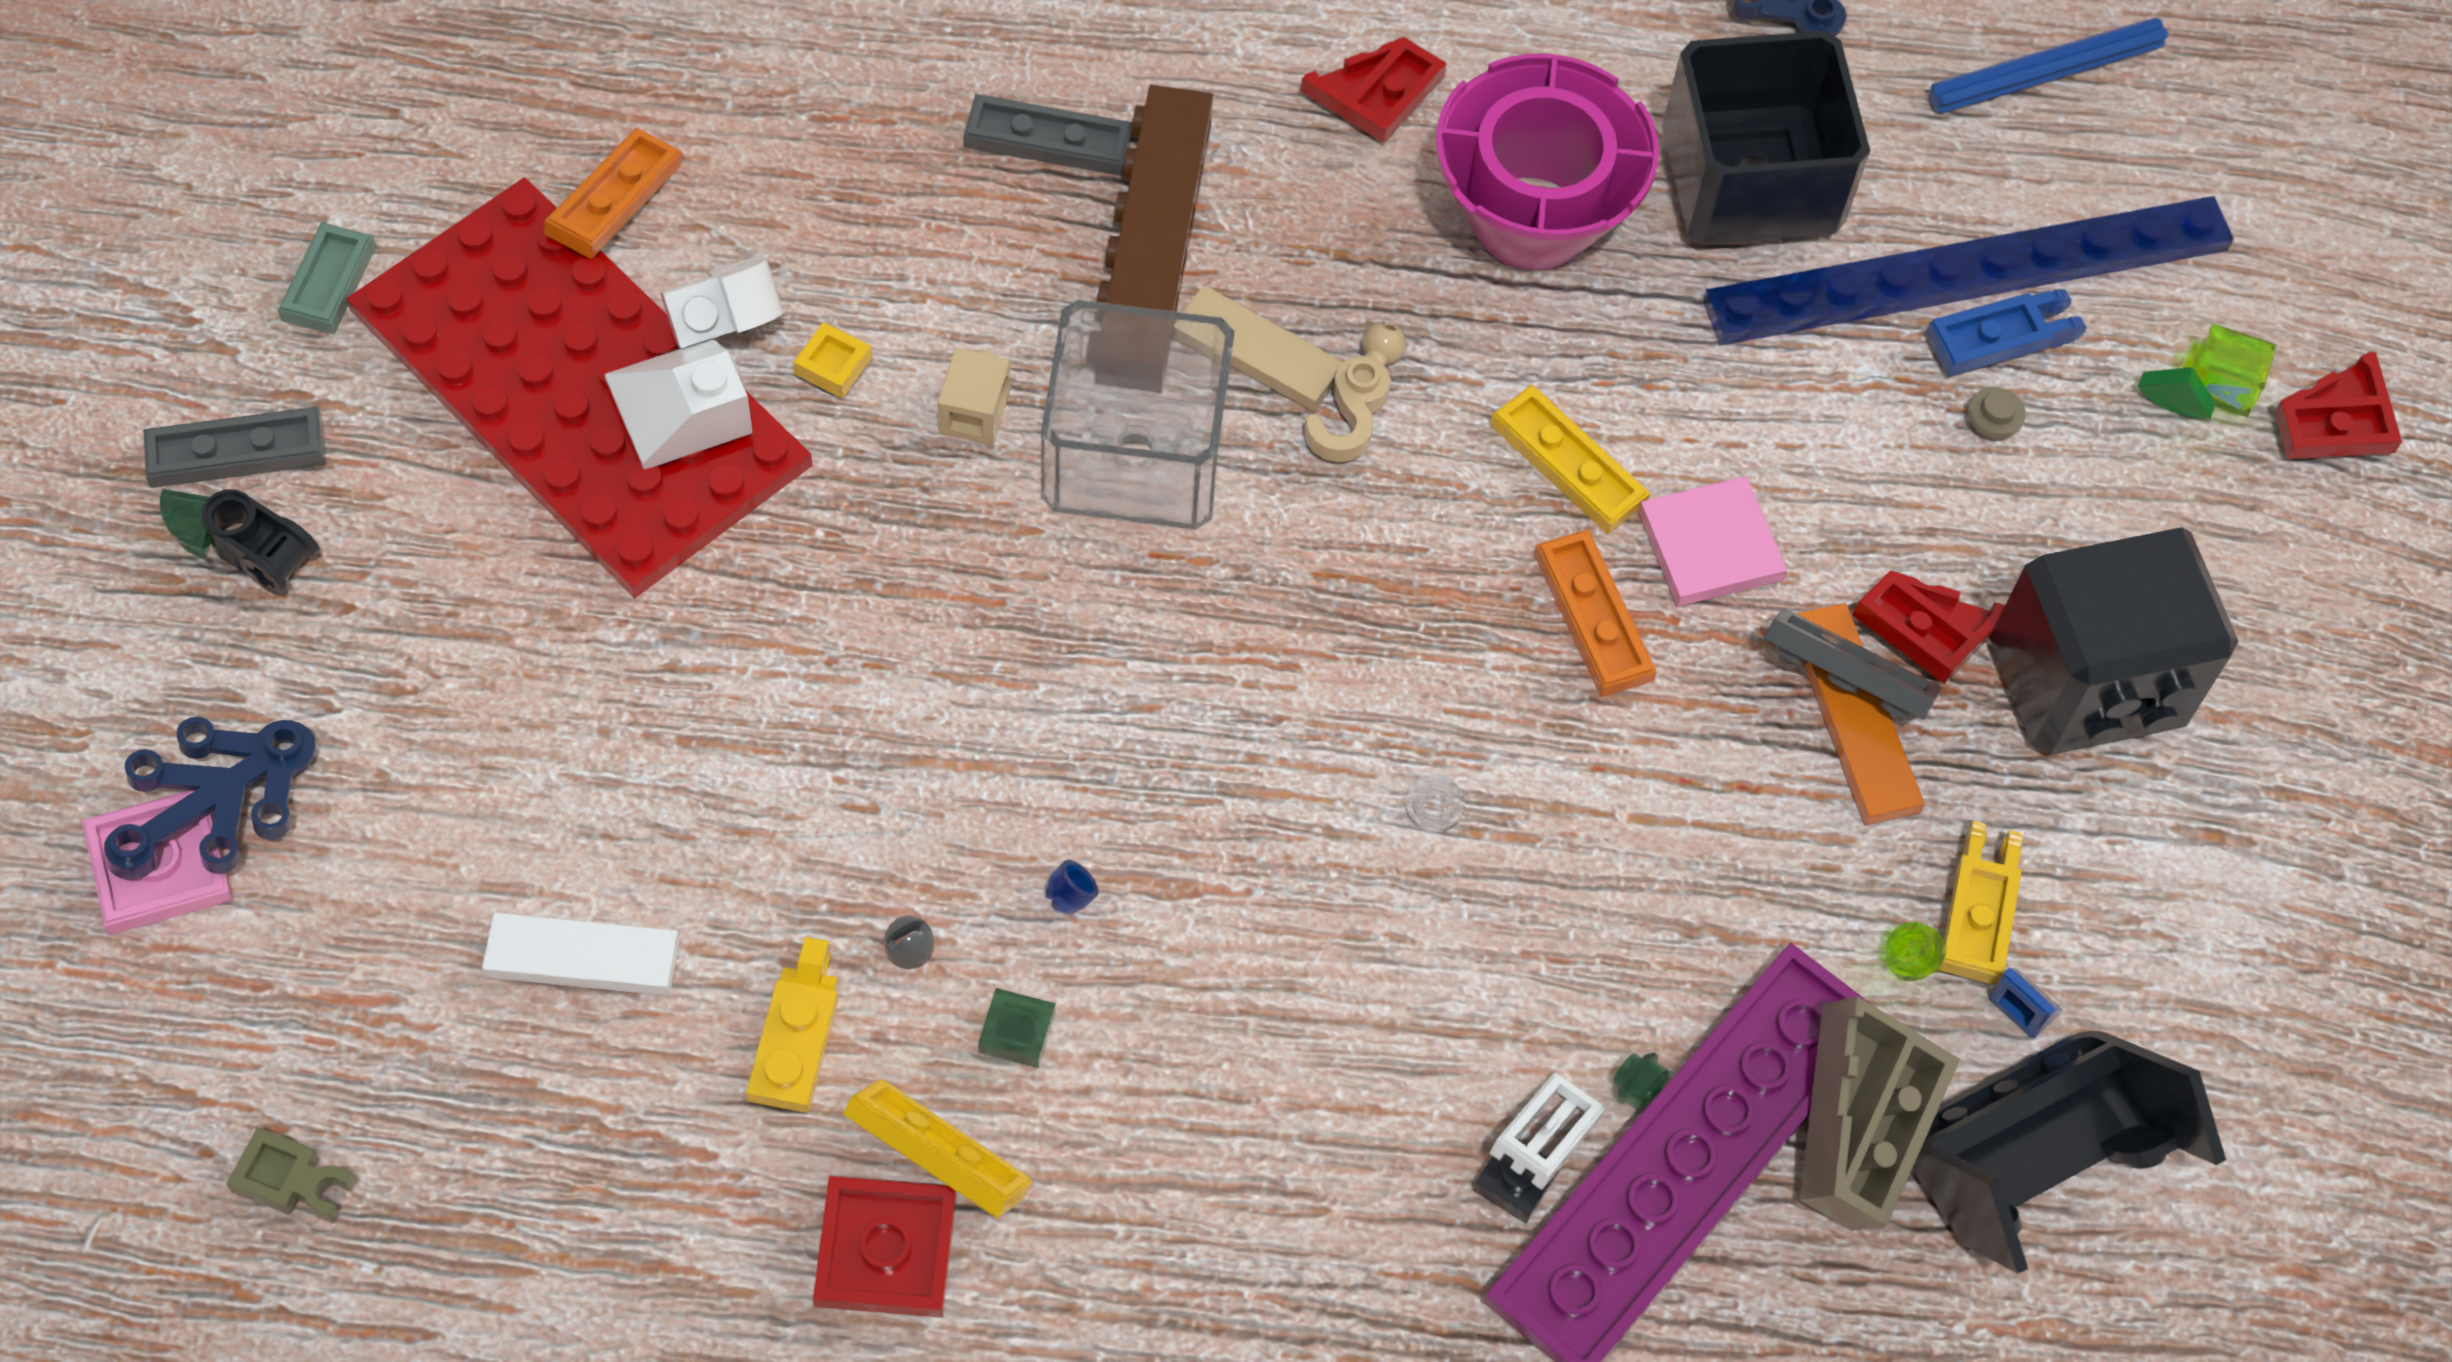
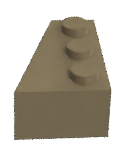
(1868, 1112)

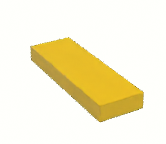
(1569, 459)
(938, 1147)

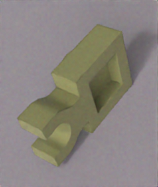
(284, 1171)

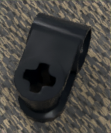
(264, 546)

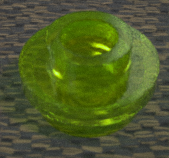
(1914, 951)

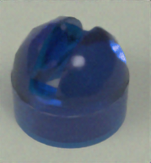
(1070, 887)

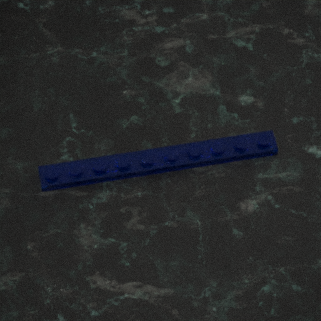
(1966, 270)

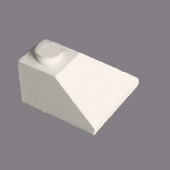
(681, 402)

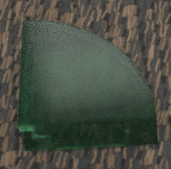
(183, 520)

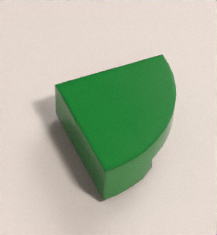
(2178, 391)

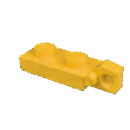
(796, 1032)

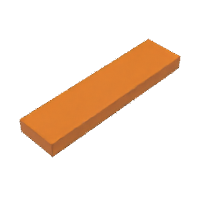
(1863, 735)

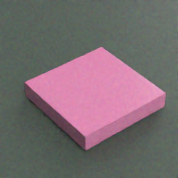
(1712, 541)
(173, 887)

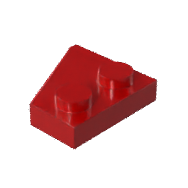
(1378, 86)

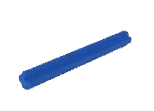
(2047, 65)

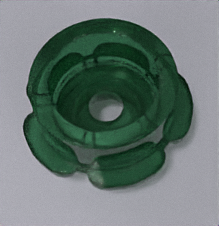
(1640, 1080)

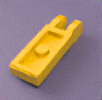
(1982, 908)

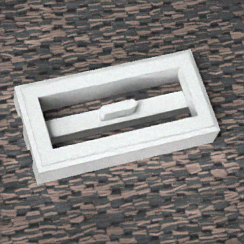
(1528, 1156)

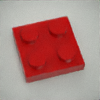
(885, 1247)

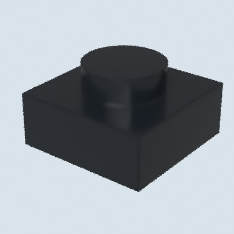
(1509, 1189)

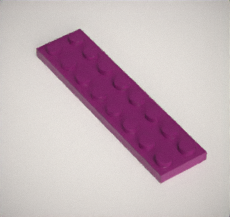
(1673, 1170)

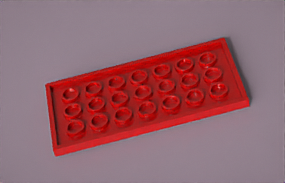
(518, 352)

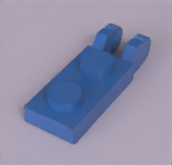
(2003, 331)

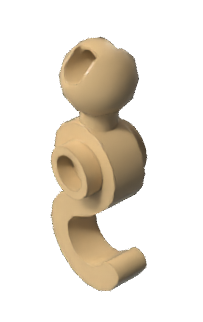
(1359, 390)

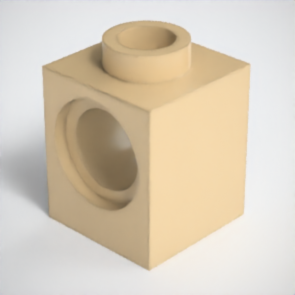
(974, 396)

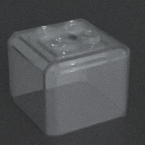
(1145, 380)

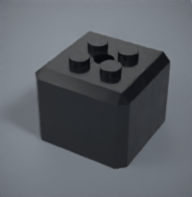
(1764, 137)
(2112, 640)

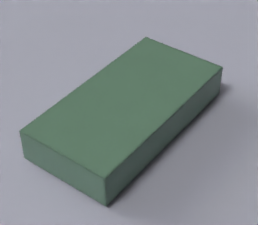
(326, 278)

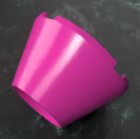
(1549, 123)

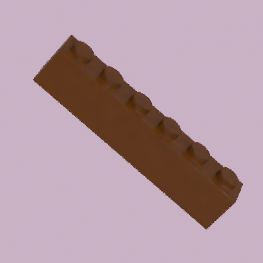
(1160, 201)

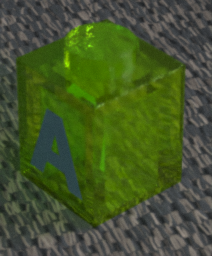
(2231, 367)

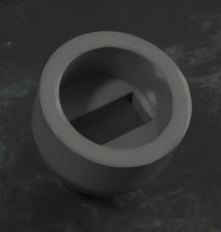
(914, 949)

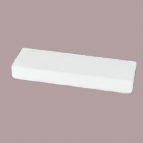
(581, 954)

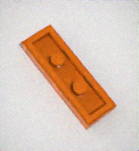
(613, 193)
(1595, 613)

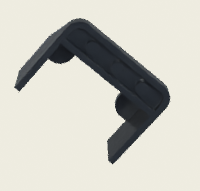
(2051, 1121)

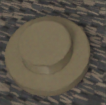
(1996, 413)

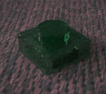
(1017, 1028)

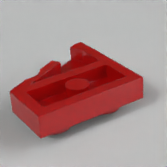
(2340, 415)
(1927, 622)

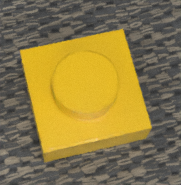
(832, 360)

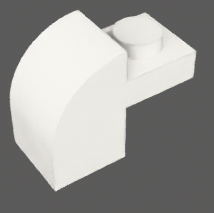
(724, 302)

